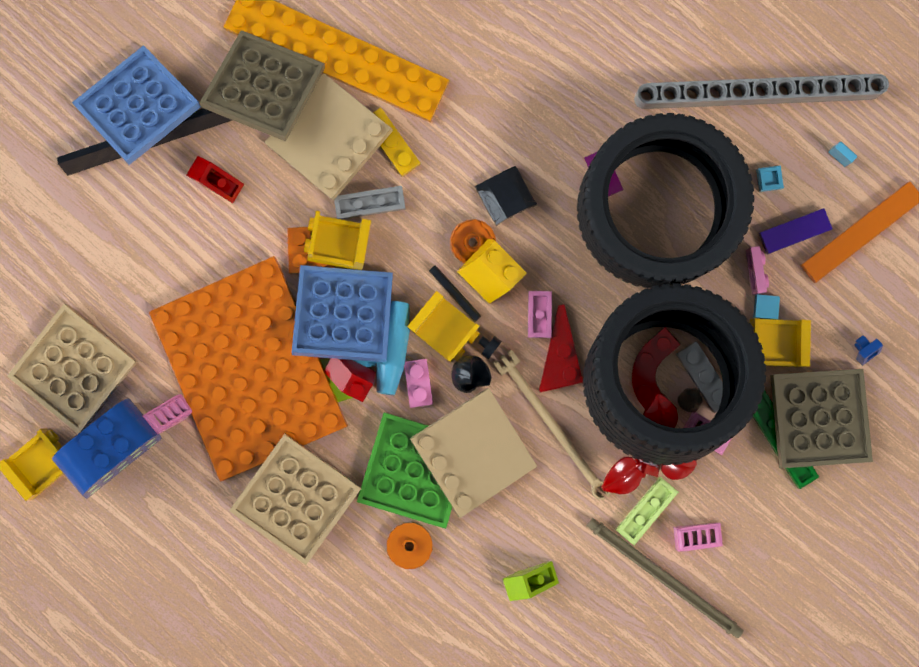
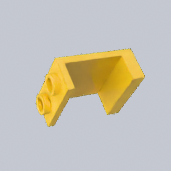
(444, 327)

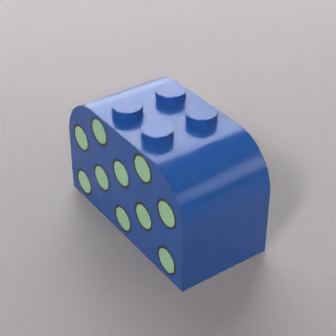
(105, 447)

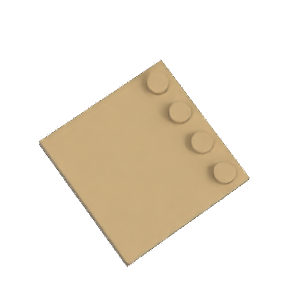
(331, 138)
(72, 368)
(473, 452)
(295, 499)

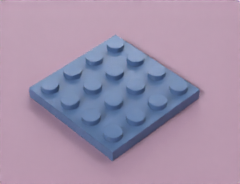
(136, 105)
(342, 314)

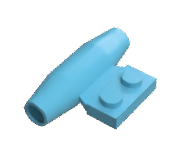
(390, 372)

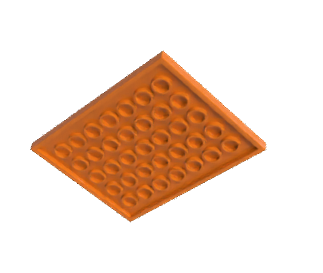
(239, 369)

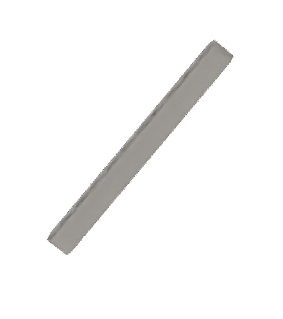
(770, 86)

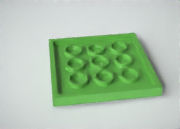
(399, 477)

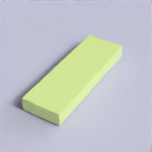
(647, 510)

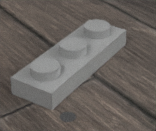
(369, 202)
(702, 374)

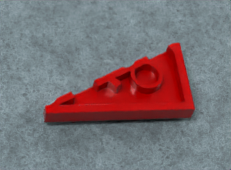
(561, 363)

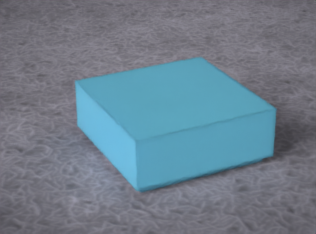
(842, 154)
(770, 178)
(766, 307)

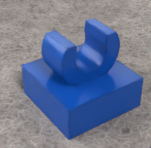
(867, 350)

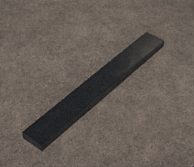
(104, 152)

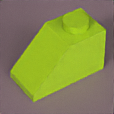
(530, 581)

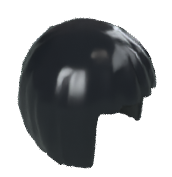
(470, 373)

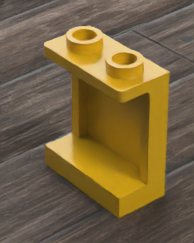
(337, 241)
(784, 341)
(32, 466)

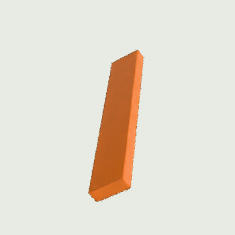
(861, 232)

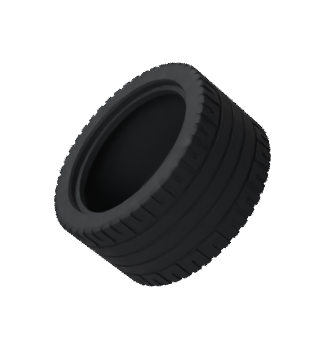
(711, 155)
(719, 329)

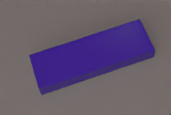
(795, 231)

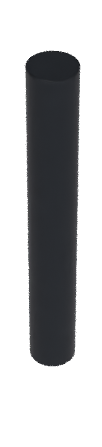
(455, 293)

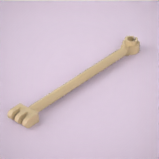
(549, 420)

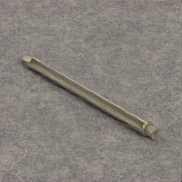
(669, 581)

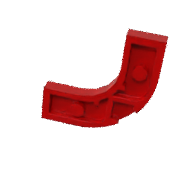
(646, 365)

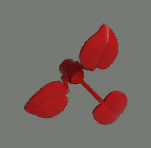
(625, 475)

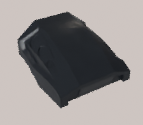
(505, 195)

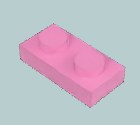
(755, 261)
(539, 314)
(418, 383)

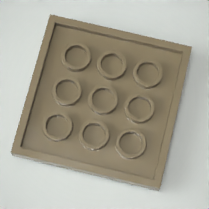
(262, 85)
(821, 418)

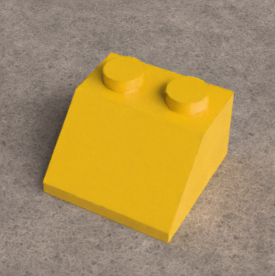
(491, 271)

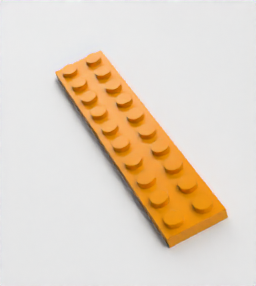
(344, 56)

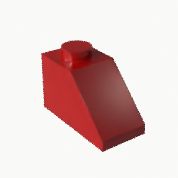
(215, 179)
(350, 377)

